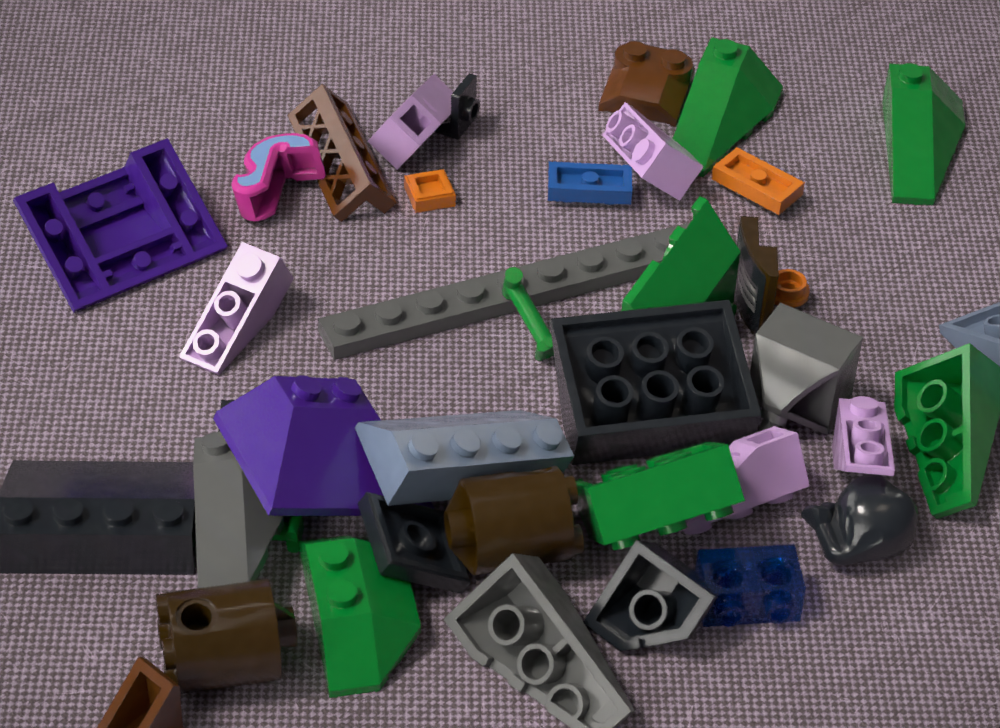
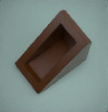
(145, 700)

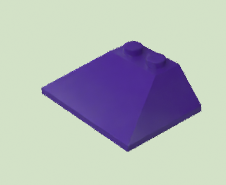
(121, 226)
(302, 445)

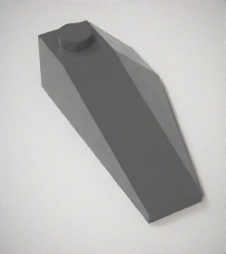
(228, 517)
(537, 641)

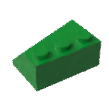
(695, 268)
(660, 497)

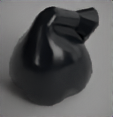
(865, 523)

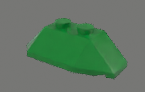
(357, 614)

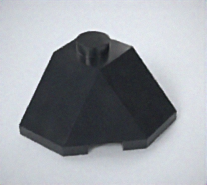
(650, 600)

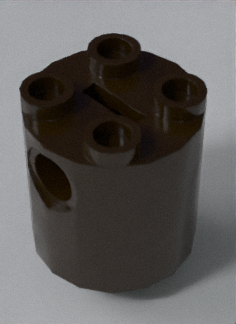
(511, 515)
(223, 635)

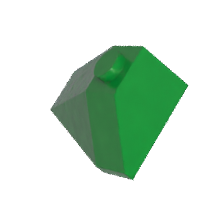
(725, 101)
(921, 131)
(950, 424)

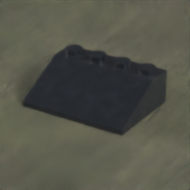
(652, 381)
(98, 518)

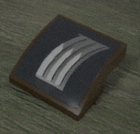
(756, 276)

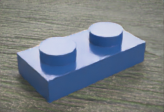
(589, 183)

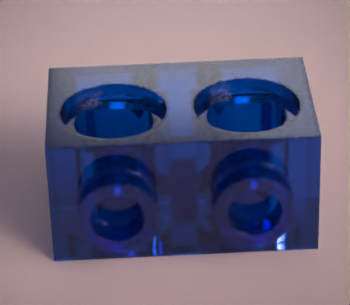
(752, 584)

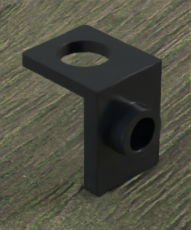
(463, 108)

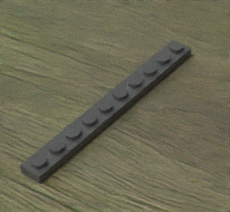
(482, 296)

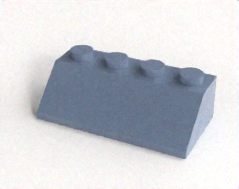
(429, 455)

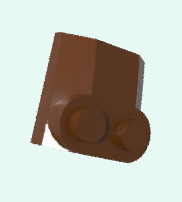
(650, 81)

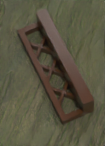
(343, 143)

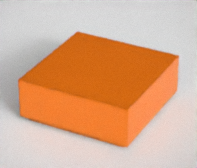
(429, 191)

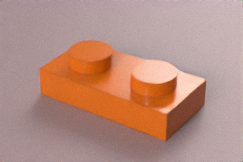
(757, 180)

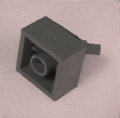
(802, 369)

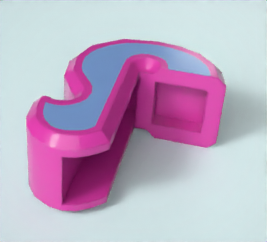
(267, 168)

